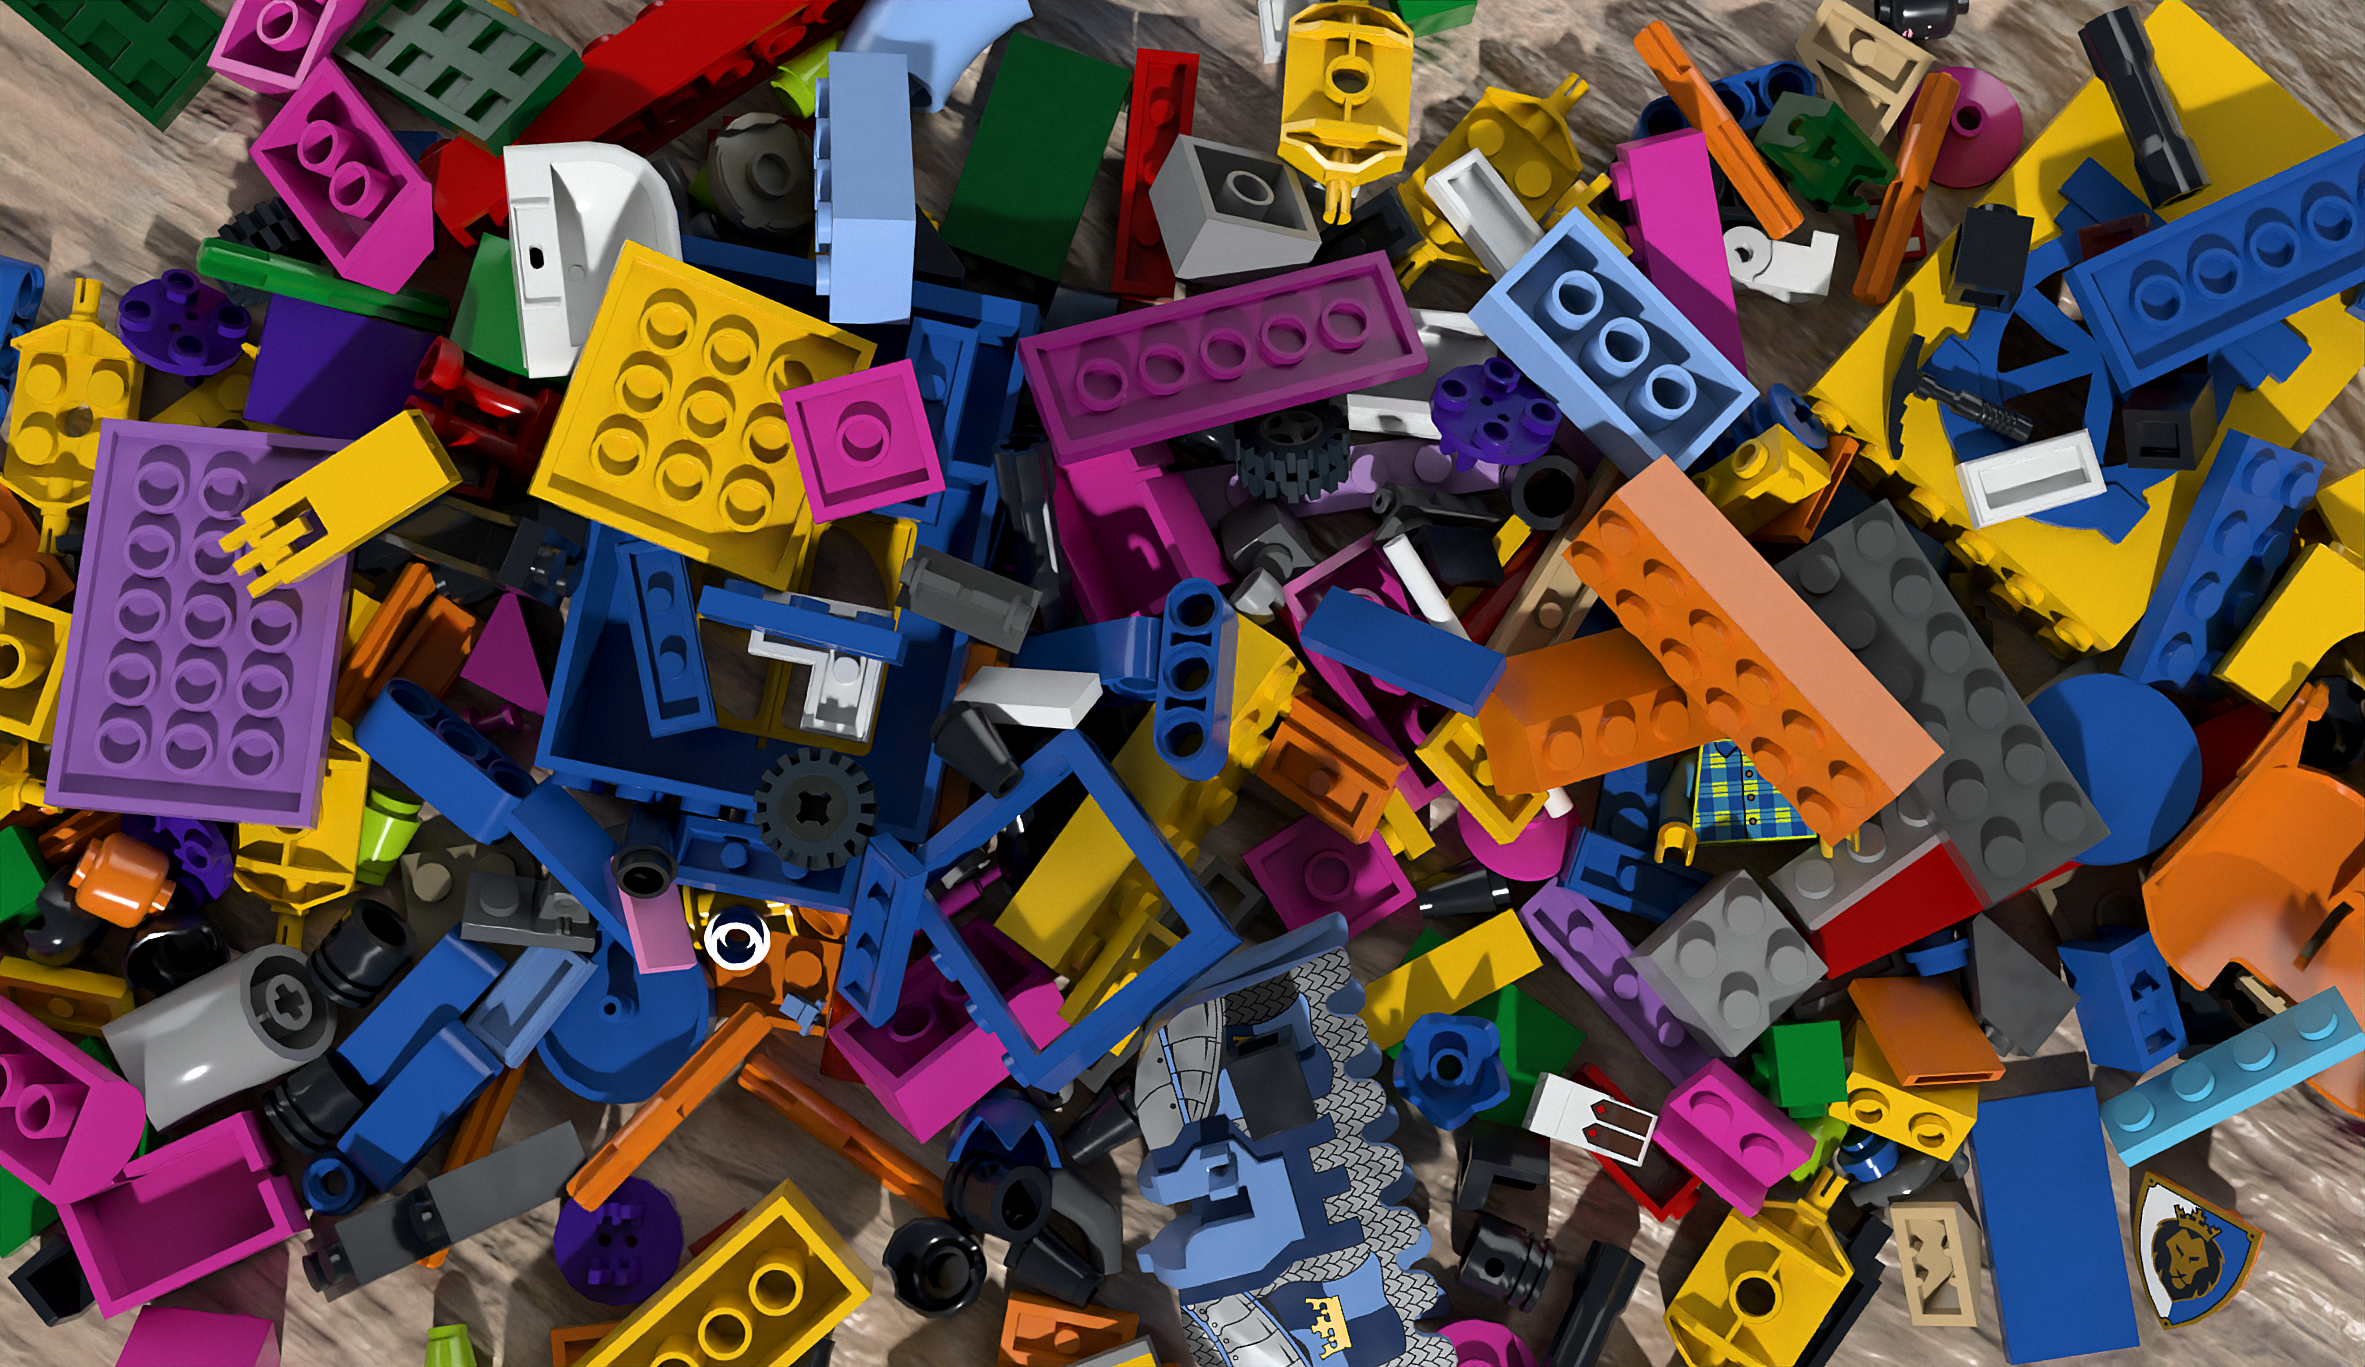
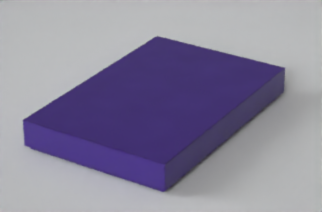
(331, 370)

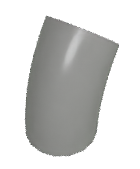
(223, 1034)

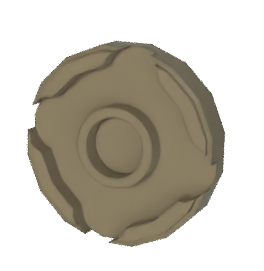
(763, 175)

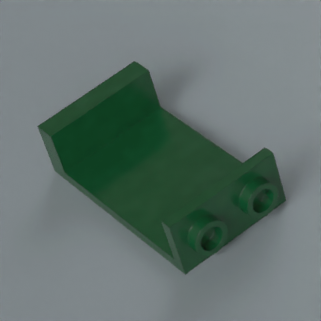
(1034, 163)

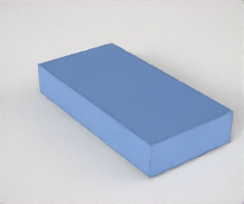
(528, 1001)

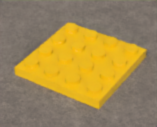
(682, 417)

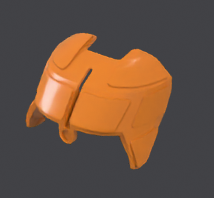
(2262, 878)

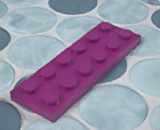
(1221, 357)

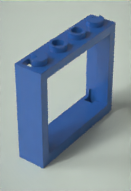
(1138, 1000)

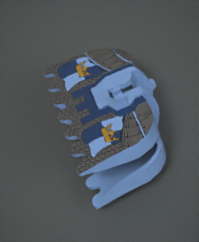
(1300, 1235)

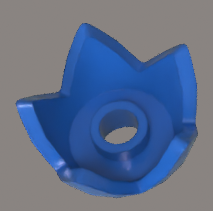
(1481, 1077)
(1005, 1126)

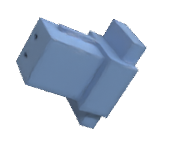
(803, 1011)

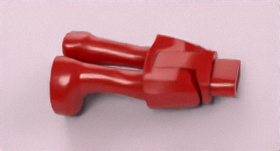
(445, 376)

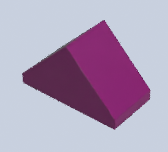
(512, 656)

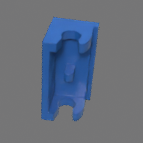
(2126, 998)

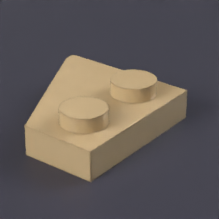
(1861, 65)

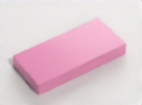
(659, 932)

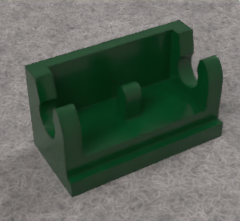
(1822, 152)

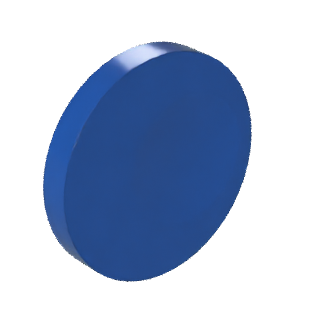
(2128, 756)
(629, 1027)

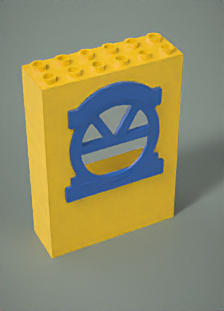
(2092, 563)

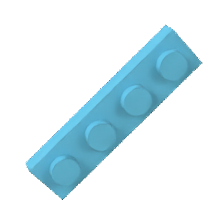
(2232, 1076)

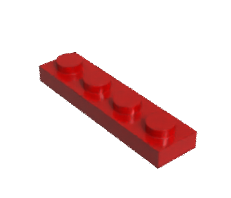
(1159, 112)

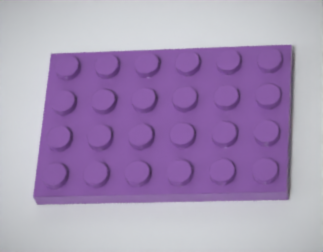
(172, 673)

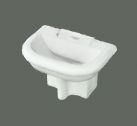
(576, 211)

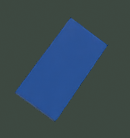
(2051, 1226)

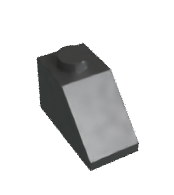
(2010, 990)

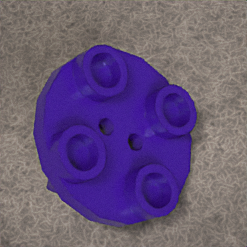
(182, 326)
(1492, 415)
(196, 852)
(617, 1271)

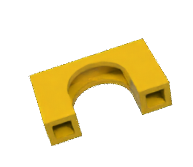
(2300, 620)

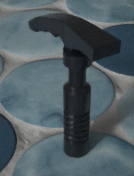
(1959, 402)

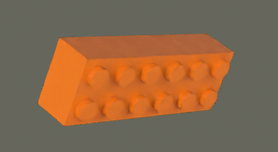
(1750, 651)

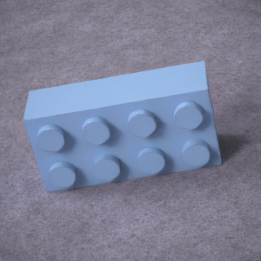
(864, 188)
(1612, 350)

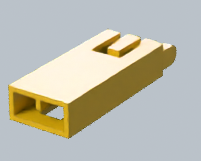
(354, 497)

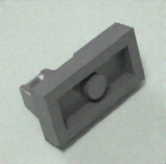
(526, 913)

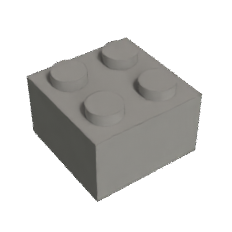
(1231, 214)
(1727, 964)

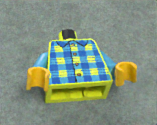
(1724, 801)

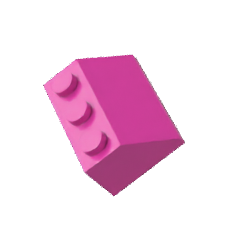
(348, 181)
(933, 1053)

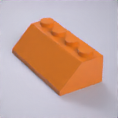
(1585, 713)

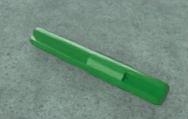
(319, 285)

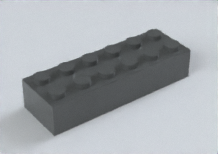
(2000, 787)

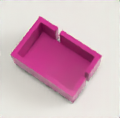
(1131, 533)
(187, 1217)

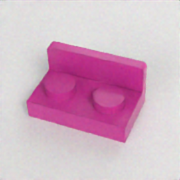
(1731, 1136)

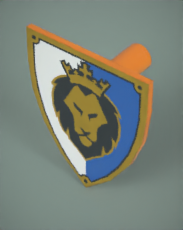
(2190, 1252)

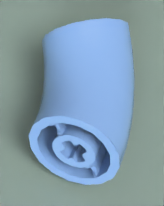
(935, 35)

